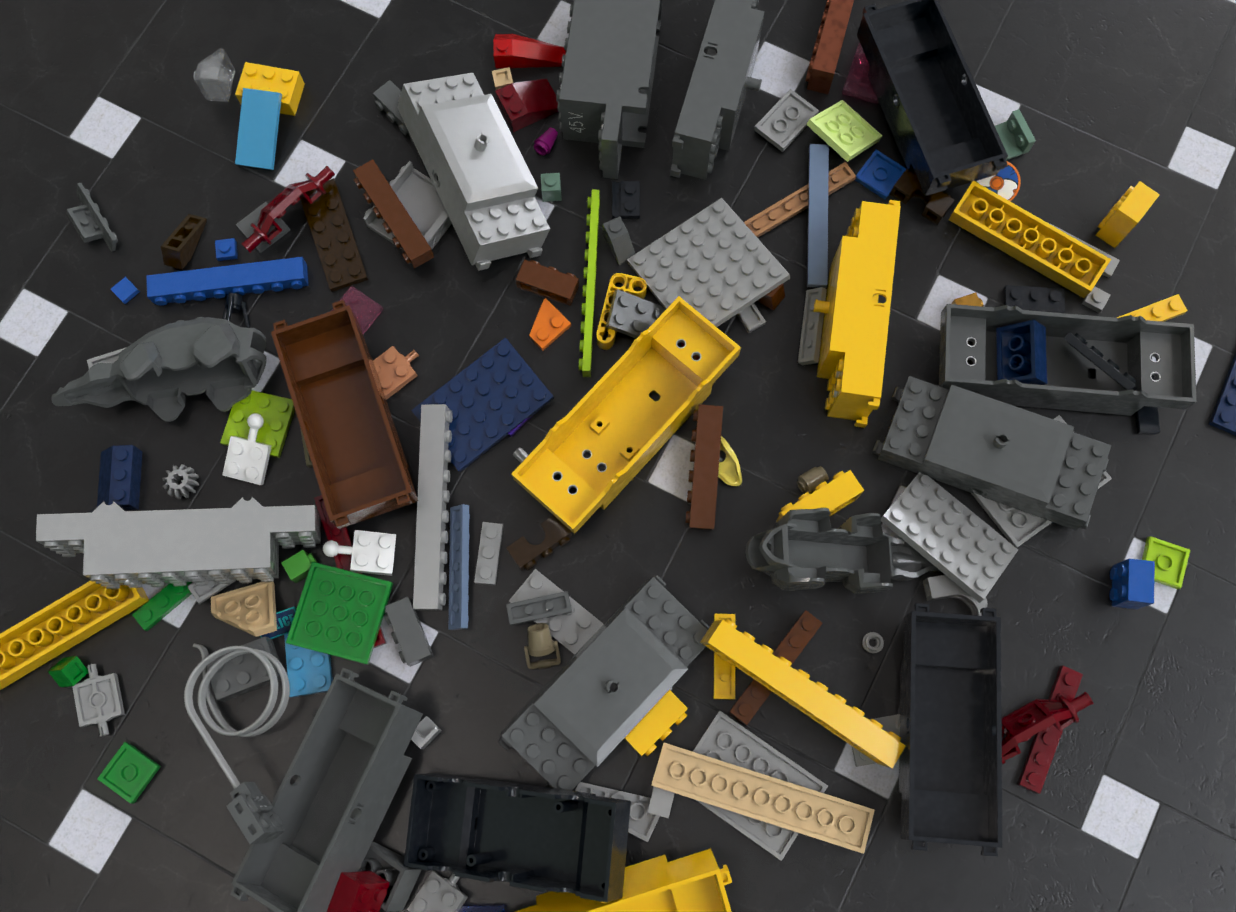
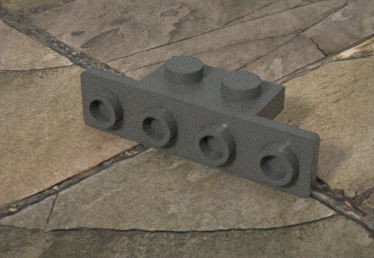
(89, 221)

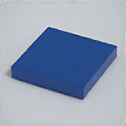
(879, 174)

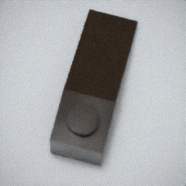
(183, 241)

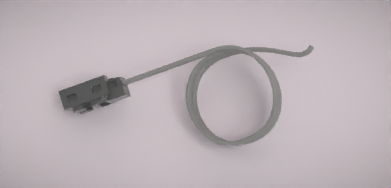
(249, 806)

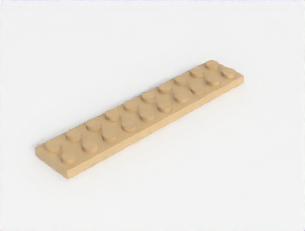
(763, 797)

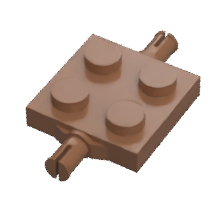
(394, 370)

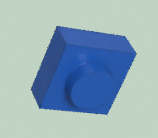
(226, 249)

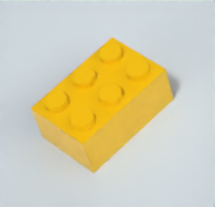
(273, 79)
(1126, 213)
(656, 724)

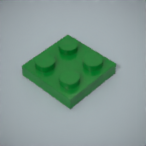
(129, 772)

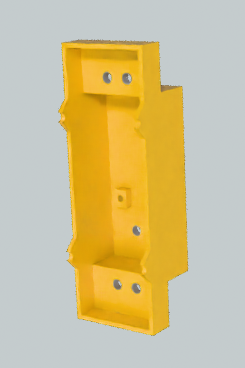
(627, 415)

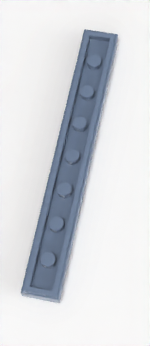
(818, 216)

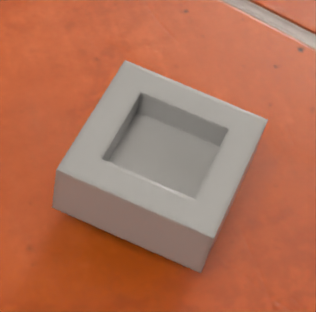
(1096, 299)

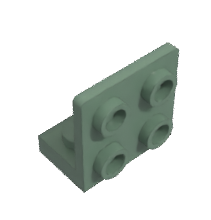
(1015, 135)

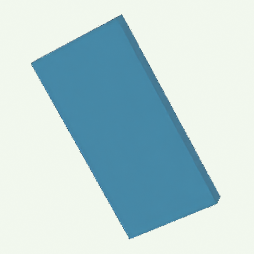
(258, 128)

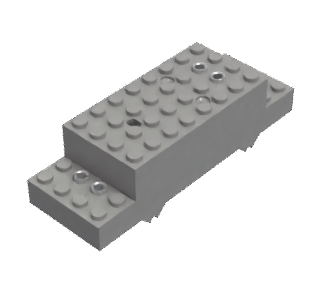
(180, 544)

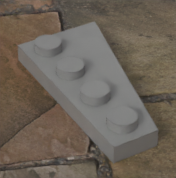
(640, 821)

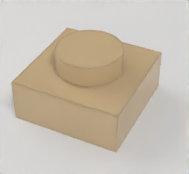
(502, 77)

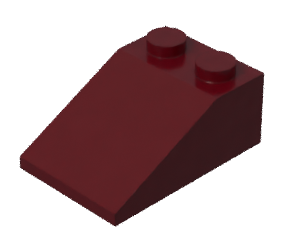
(526, 102)

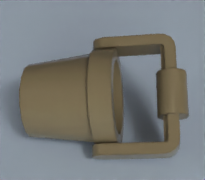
(541, 644)

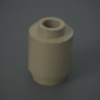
(811, 479)

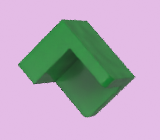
(68, 671)

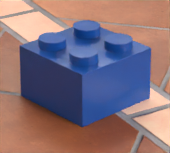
(1132, 583)

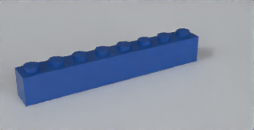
(222, 280)

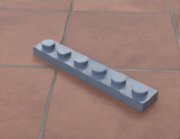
(459, 567)

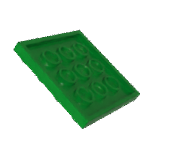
(339, 613)

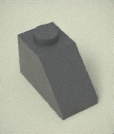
(618, 240)

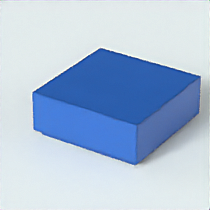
(125, 290)

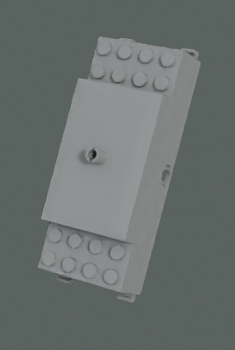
(477, 167)

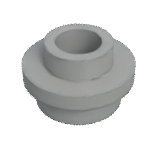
(878, 639)

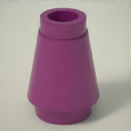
(545, 142)

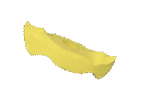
(729, 469)

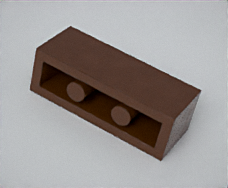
(547, 282)

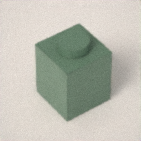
(551, 187)

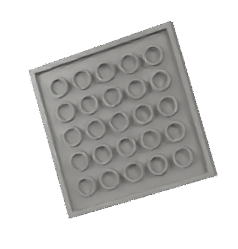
(710, 264)

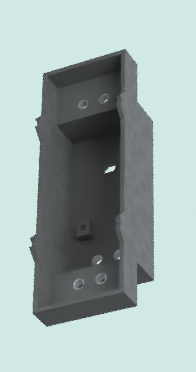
(1124, 340)

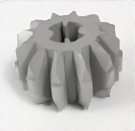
(174, 478)

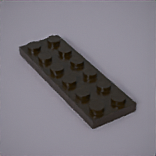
(334, 238)

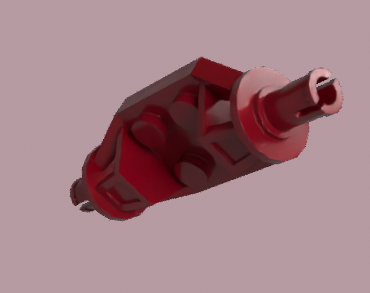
(277, 207)
(1038, 717)

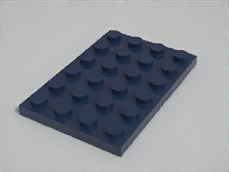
(488, 401)

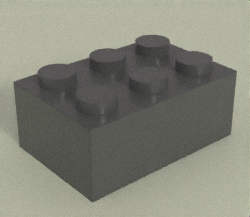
(243, 672)

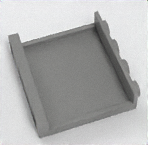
(420, 201)

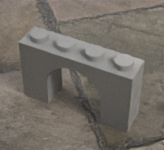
(943, 587)

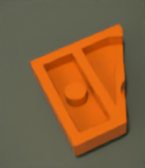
(548, 325)

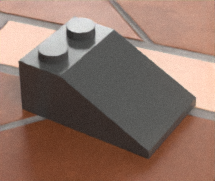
(391, 868)

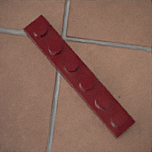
(1046, 742)

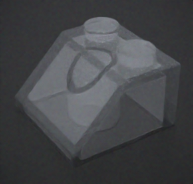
(215, 76)

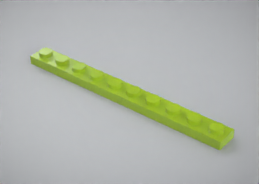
(589, 289)

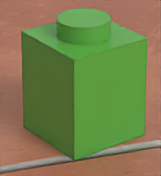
(298, 565)

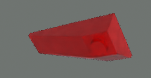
(524, 52)

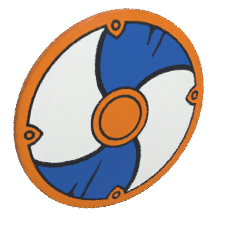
(1005, 183)

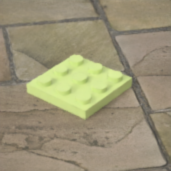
(844, 130)

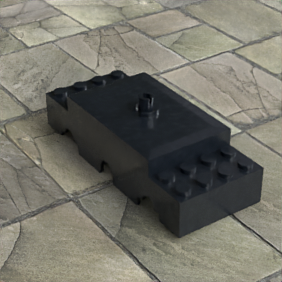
(522, 836)

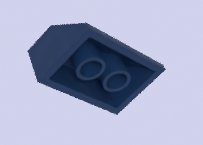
(1022, 353)
(120, 476)

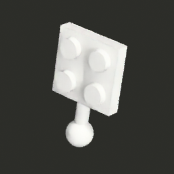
(246, 457)
(370, 552)

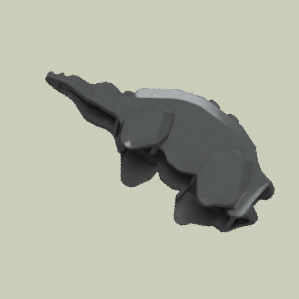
(175, 363)
(807, 552)

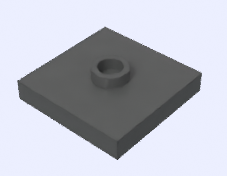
(247, 230)

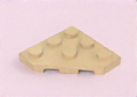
(248, 608)

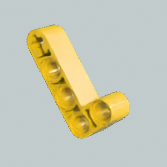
(629, 282)

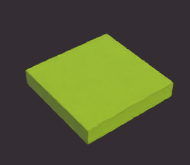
(1169, 561)

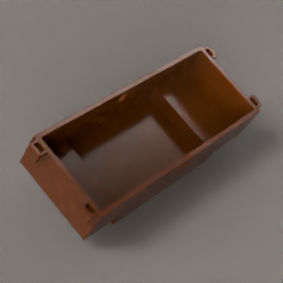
(344, 416)

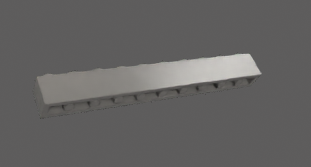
(431, 507)

